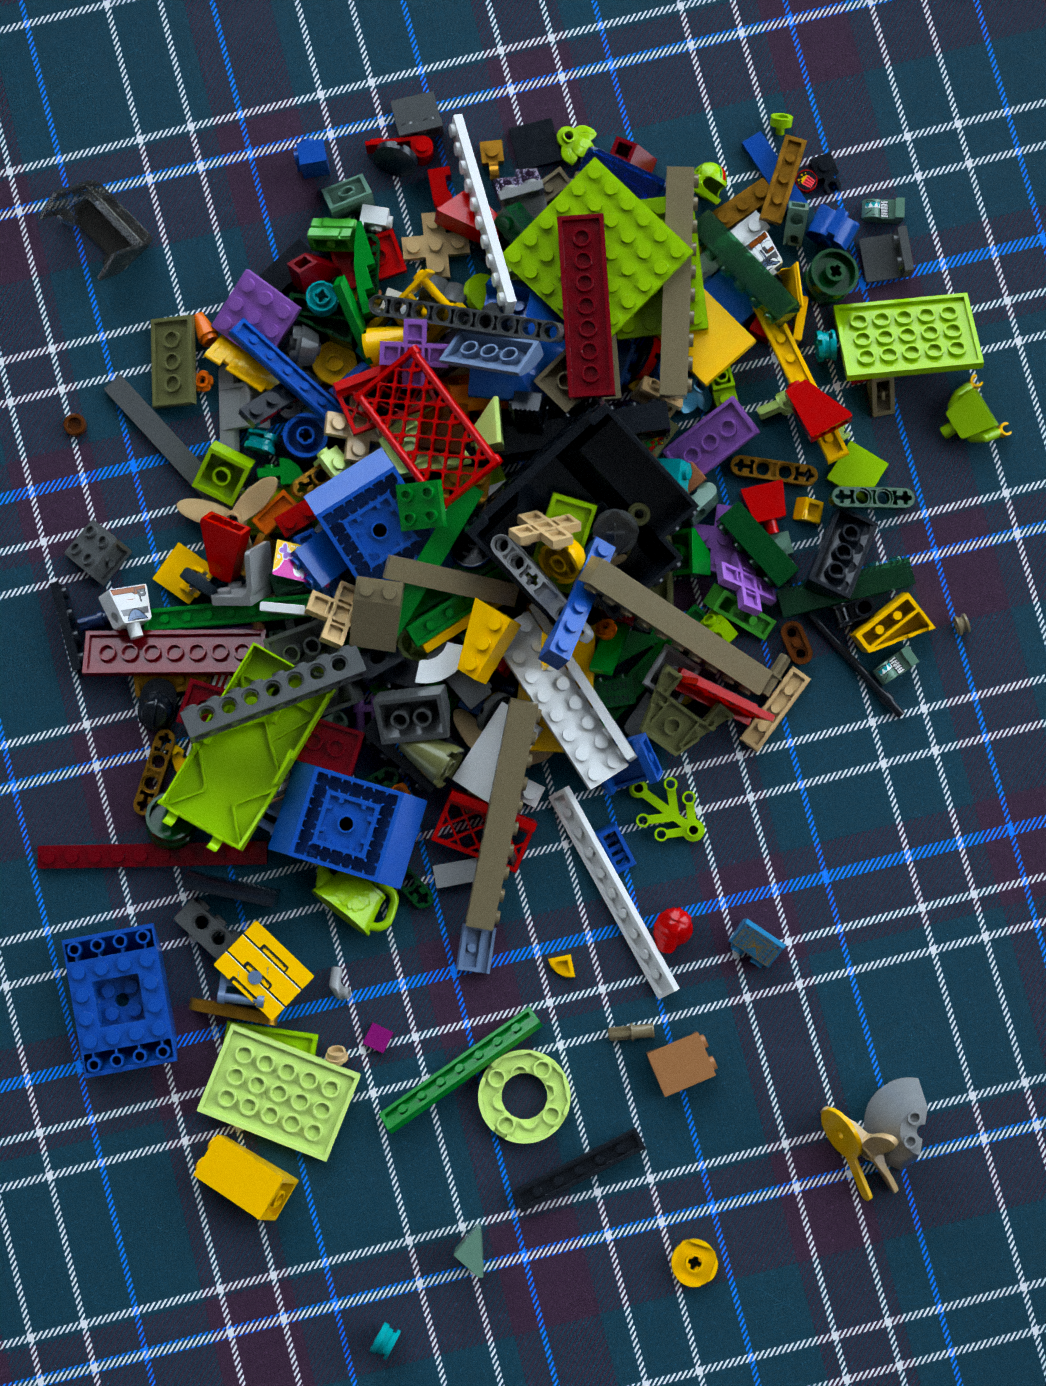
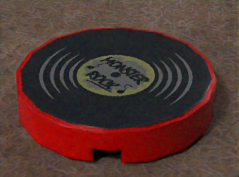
(645, 360)

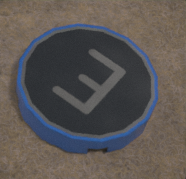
(467, 552)

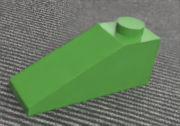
(727, 605)

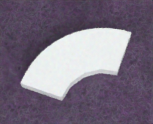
(439, 667)

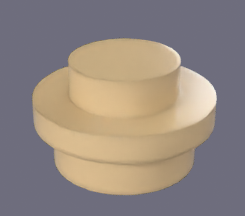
(336, 1055)

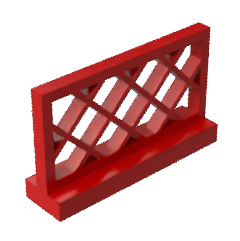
(355, 383)
(709, 693)
(478, 806)

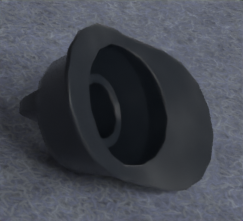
(157, 704)

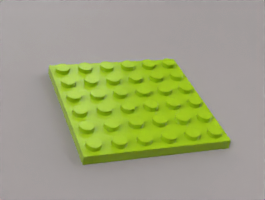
(638, 244)

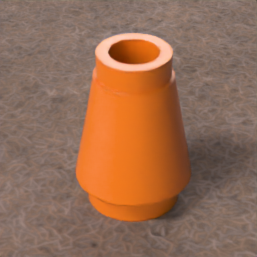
(205, 332)

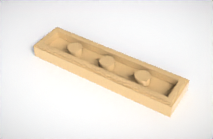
(778, 705)

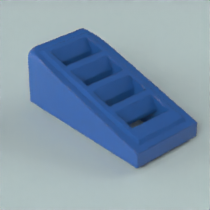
(622, 844)

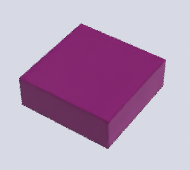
(378, 1037)

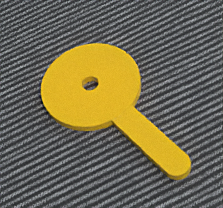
(847, 1142)

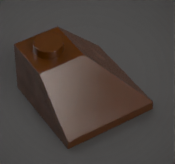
(442, 431)

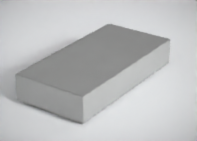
(454, 873)

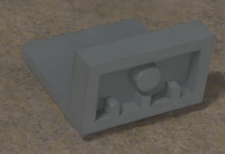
(417, 116)
(886, 256)
(98, 552)

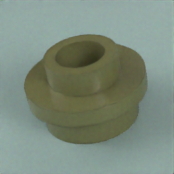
(646, 513)

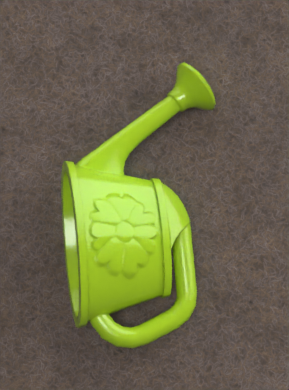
(355, 899)

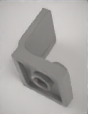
(258, 585)

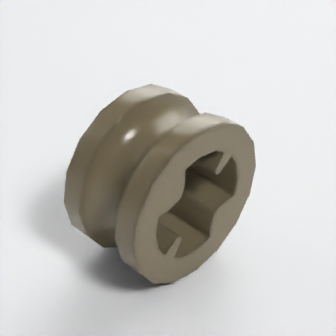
(961, 624)

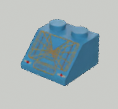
(756, 943)

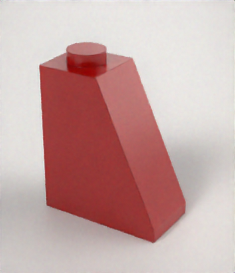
(458, 217)
(816, 410)
(224, 545)

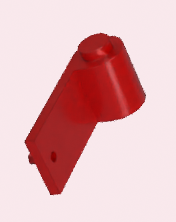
(419, 144)

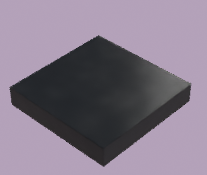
(535, 144)

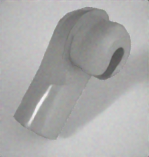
(336, 986)

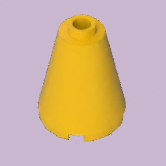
(374, 335)

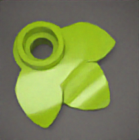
(579, 143)

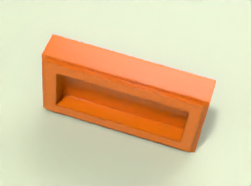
(264, 519)

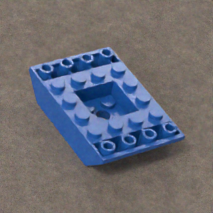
(354, 504)
(381, 833)
(115, 1035)

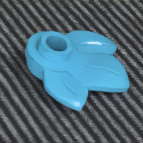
(699, 397)

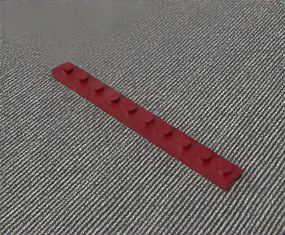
(148, 855)

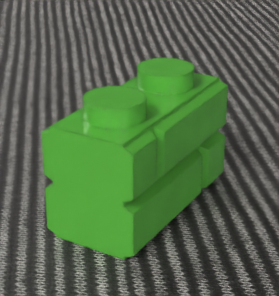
(332, 234)

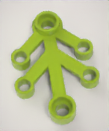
(670, 812)

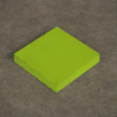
(857, 469)

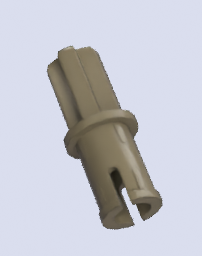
(778, 669)
(631, 1032)

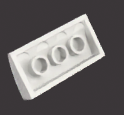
(479, 766)

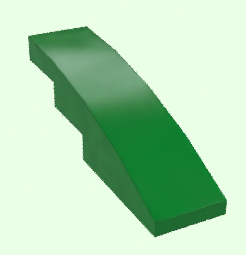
(362, 264)

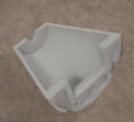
(898, 1111)

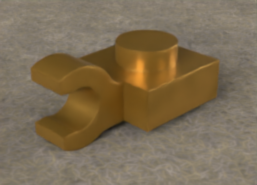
(492, 156)

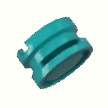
(321, 299)
(825, 345)
(261, 441)
(384, 1341)

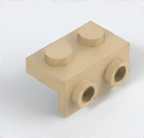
(649, 389)

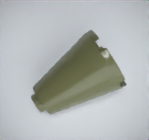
(433, 758)

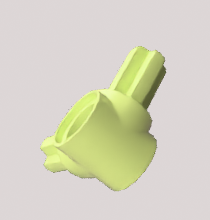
(775, 407)

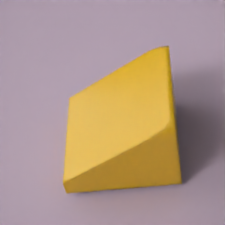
(808, 510)

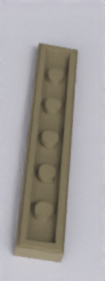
(450, 580)

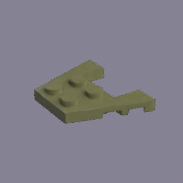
(672, 723)

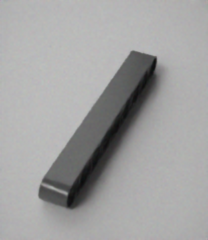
(476, 322)

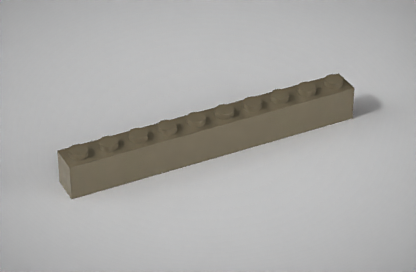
(677, 289)
(674, 625)
(501, 814)

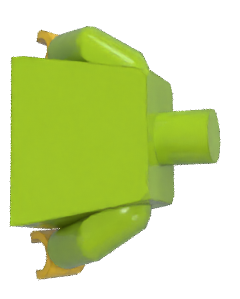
(971, 416)

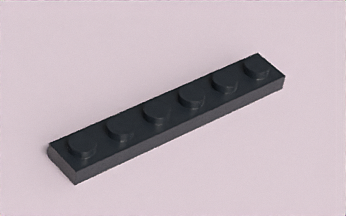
(578, 1169)

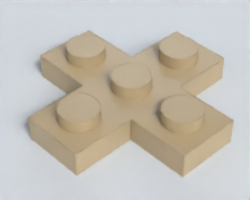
(434, 246)
(355, 446)
(552, 531)
(335, 613)

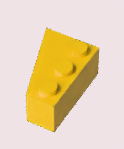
(892, 623)
(486, 641)

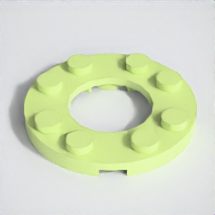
(511, 1127)

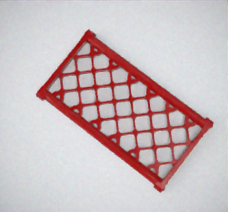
(360, 399)

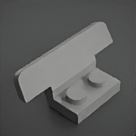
(231, 398)

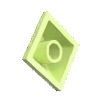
(491, 426)

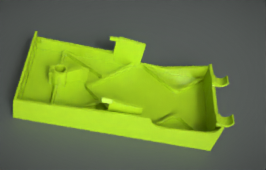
(238, 772)

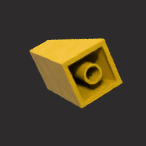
(245, 1178)

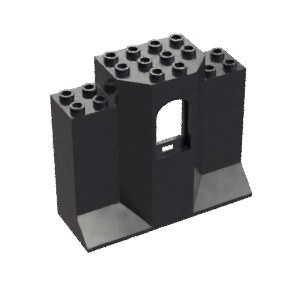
(601, 464)

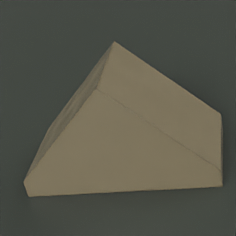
(881, 396)

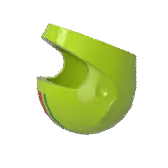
(711, 181)

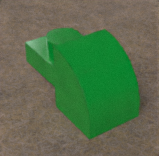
(286, 472)

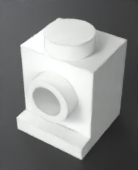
(376, 218)

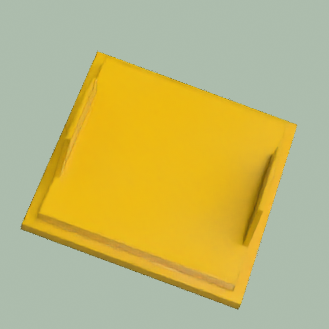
(792, 282)

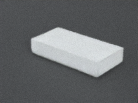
(283, 608)

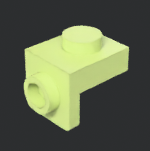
(332, 461)

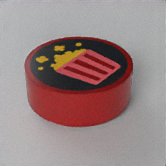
(806, 181)

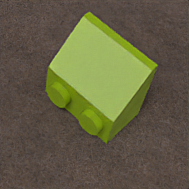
(223, 473)

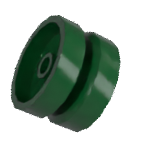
(830, 276)
(162, 834)

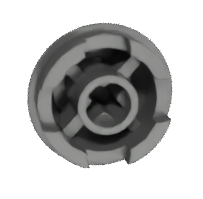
(302, 345)

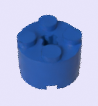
(832, 228)
(297, 428)

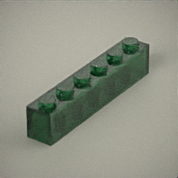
(745, 270)
(871, 582)

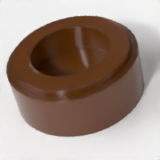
(75, 425)

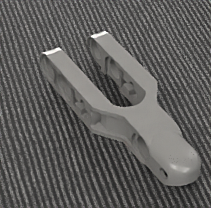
(545, 591)

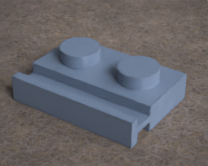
(475, 949)

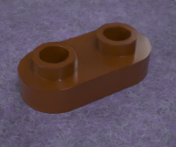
(796, 643)

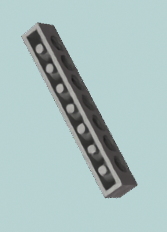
(265, 705)

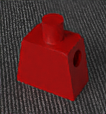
(765, 504)

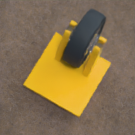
(185, 575)

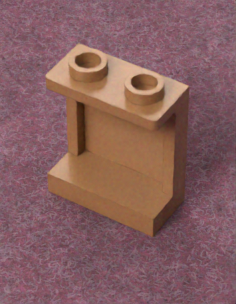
(682, 1063)

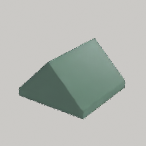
(348, 196)
(471, 1251)

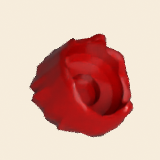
(672, 929)

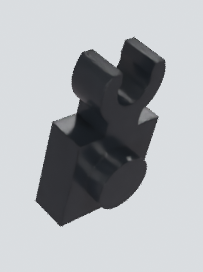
(825, 170)

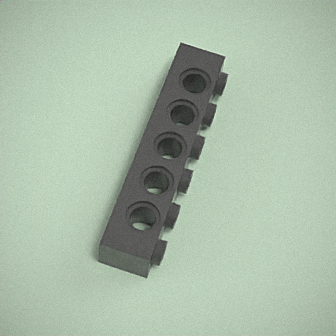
(188, 919)

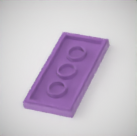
(714, 437)

